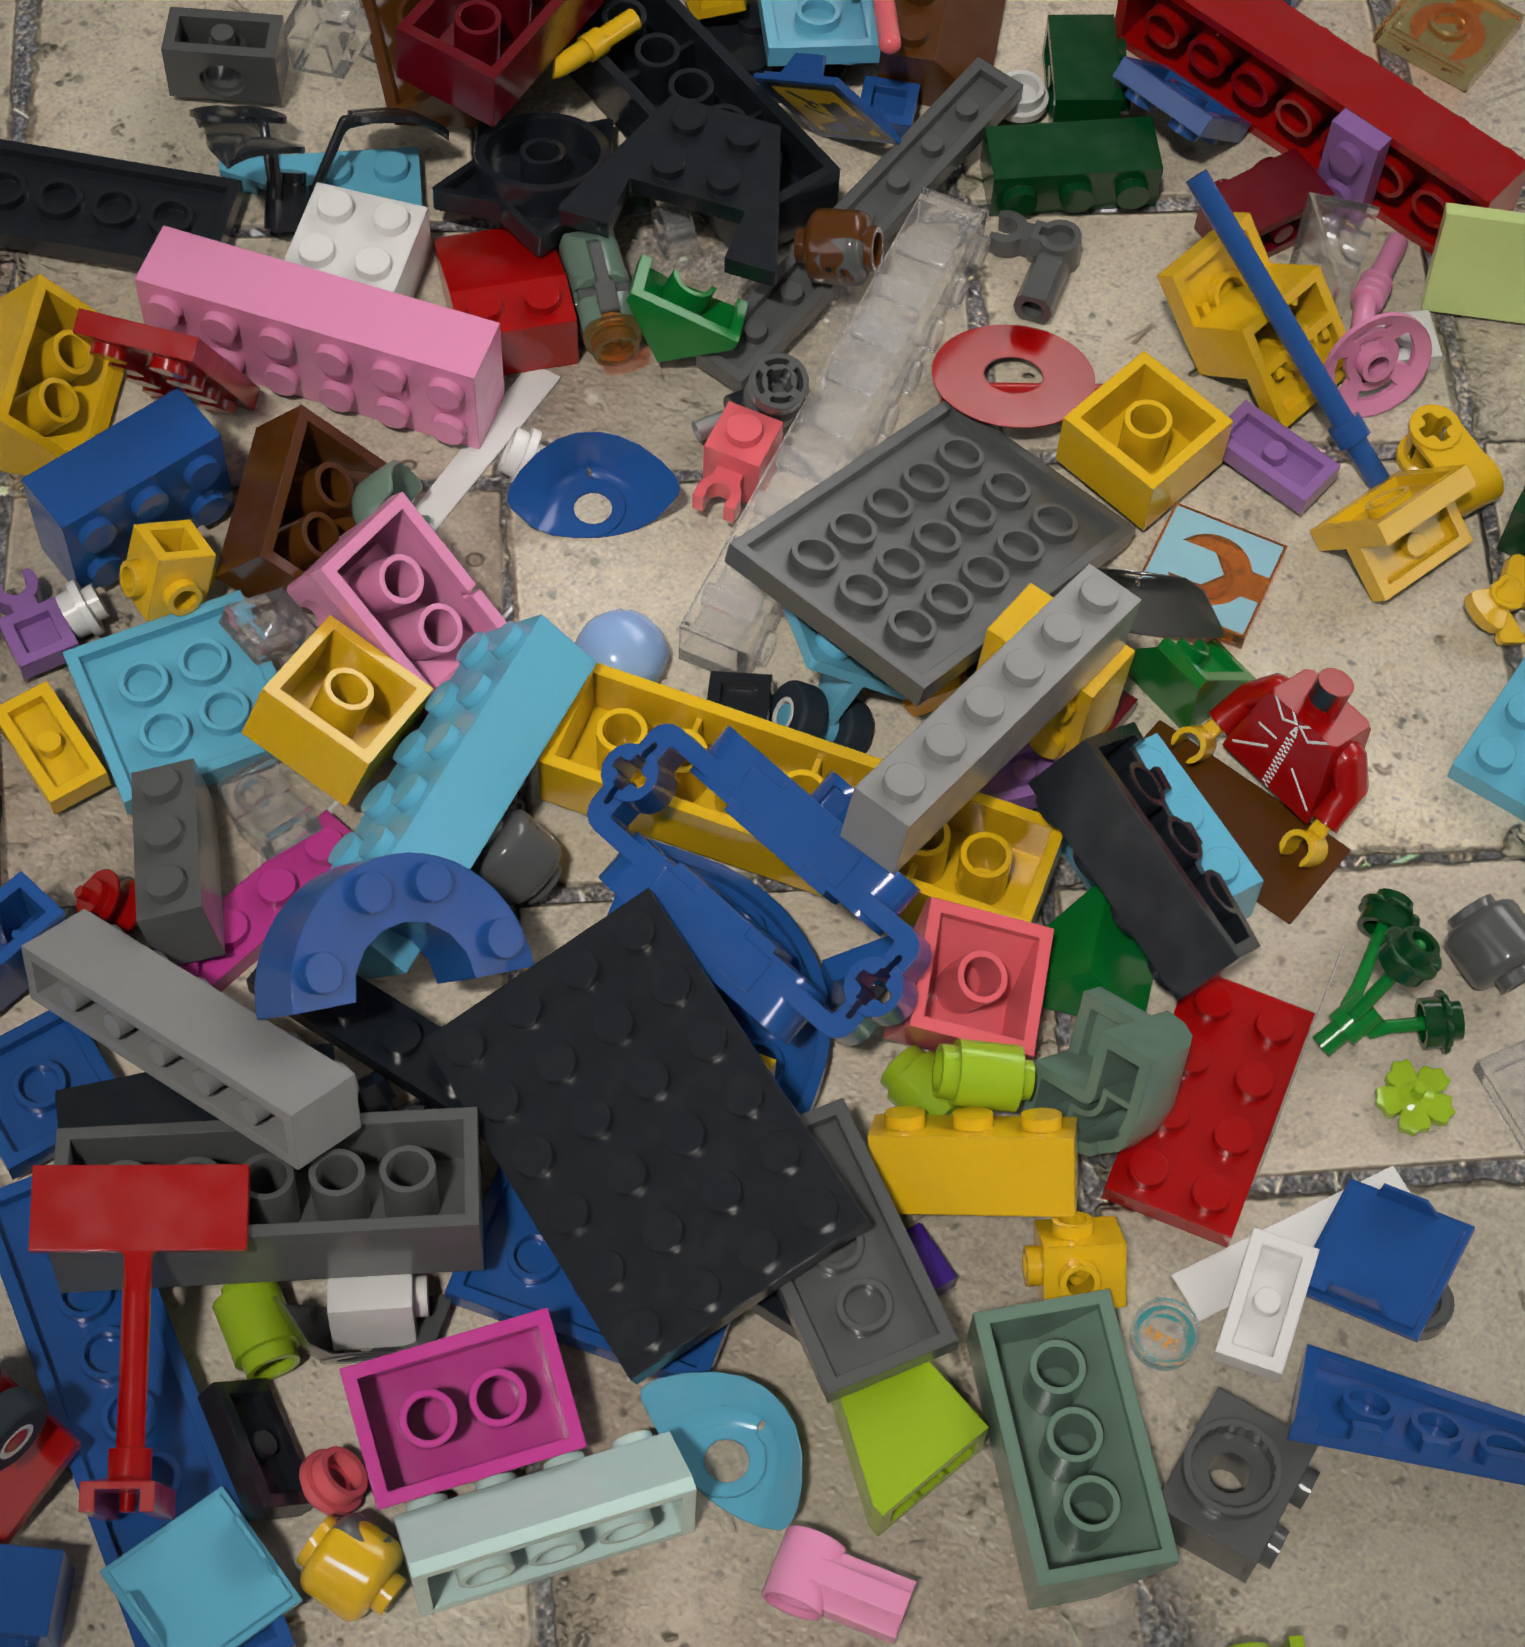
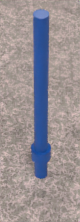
(1347, 428)

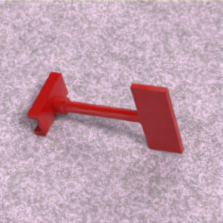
(138, 1215)

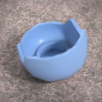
(626, 643)

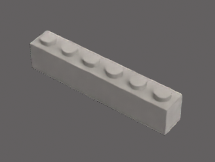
(989, 719)
(193, 1038)

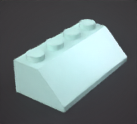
(546, 1520)

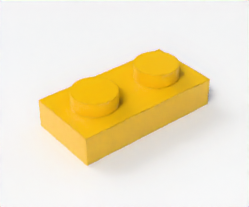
(51, 748)

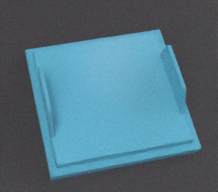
(202, 1580)

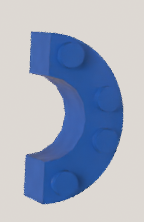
(332, 919)

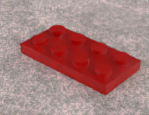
(166, 360)
(1229, 1095)

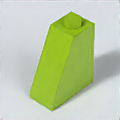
(905, 1440)

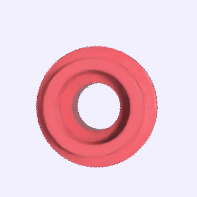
(333, 1480)

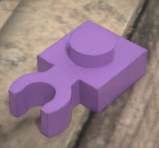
(34, 628)

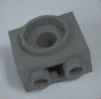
(1238, 1527)

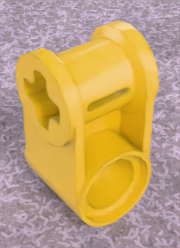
(1454, 448)

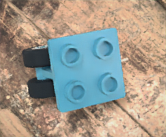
(831, 707)

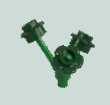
(1407, 957)

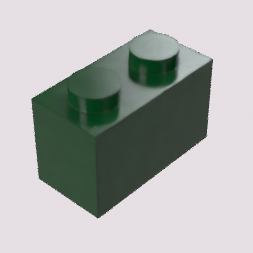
(1079, 68)

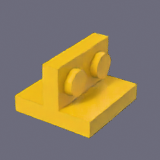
(1400, 527)

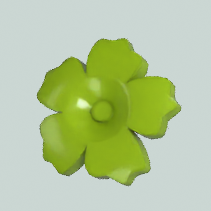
(1415, 1097)

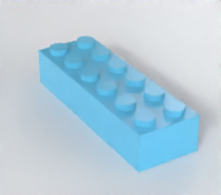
(467, 758)

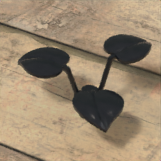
(287, 189)

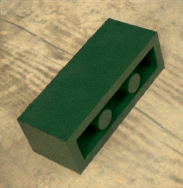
(1071, 166)

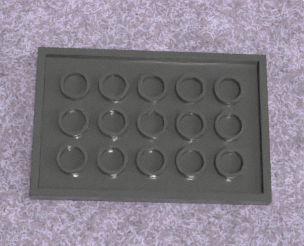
(926, 547)

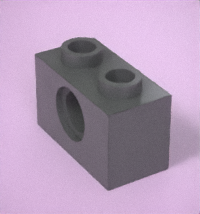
(225, 55)

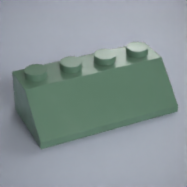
(1070, 1448)

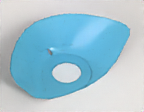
(724, 1406)

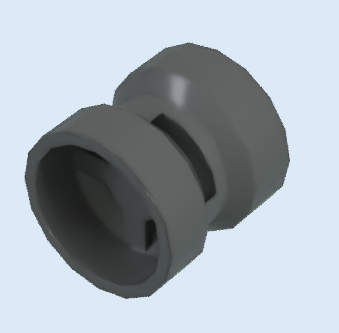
(771, 397)

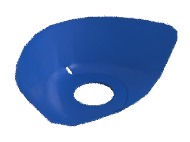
(621, 470)

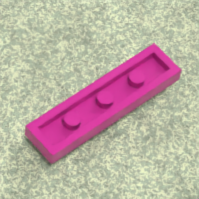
(259, 898)

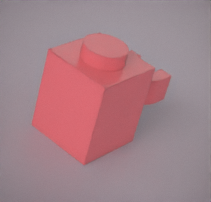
(736, 457)

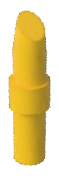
(595, 43)

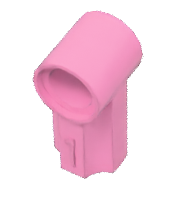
(819, 1580)

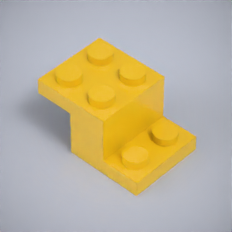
(1231, 332)

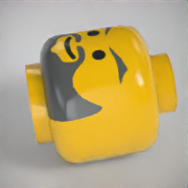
(352, 1567)

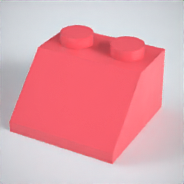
(980, 981)

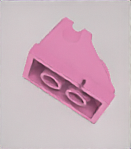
(399, 591)

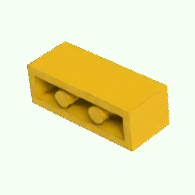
(977, 1161)

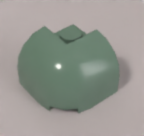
(1116, 1073)

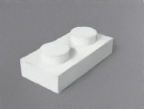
(1266, 1304)

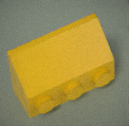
(49, 381)

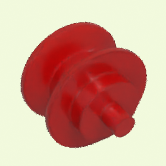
(109, 899)

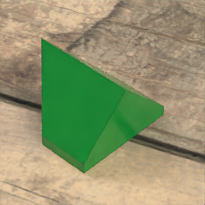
(679, 318)
(1187, 678)
(1093, 953)

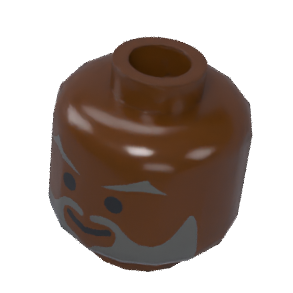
(839, 246)

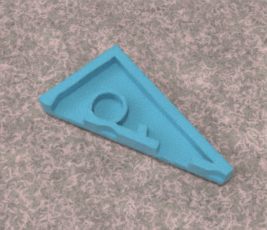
(378, 172)

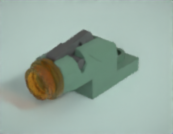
(599, 296)

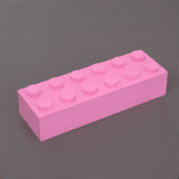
(328, 336)

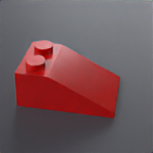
(506, 283)

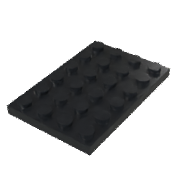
(645, 1136)

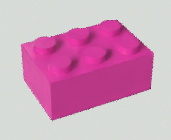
(462, 1408)

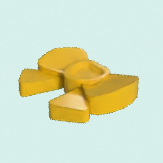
(1493, 606)

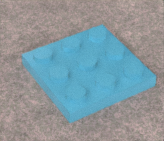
(170, 695)

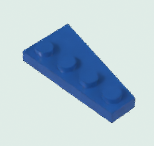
(1402, 1419)

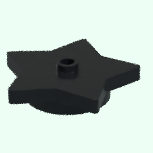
(527, 171)

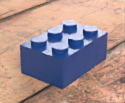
(139, 471)

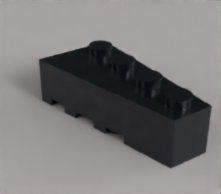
(1144, 859)

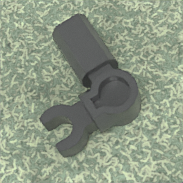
(1054, 254)

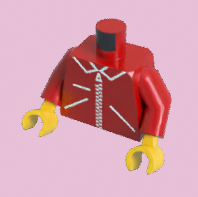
(1300, 744)

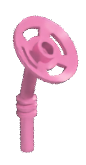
(1372, 349)

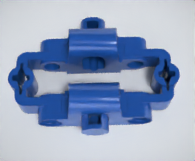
(801, 833)

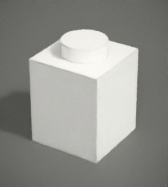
(376, 1310)

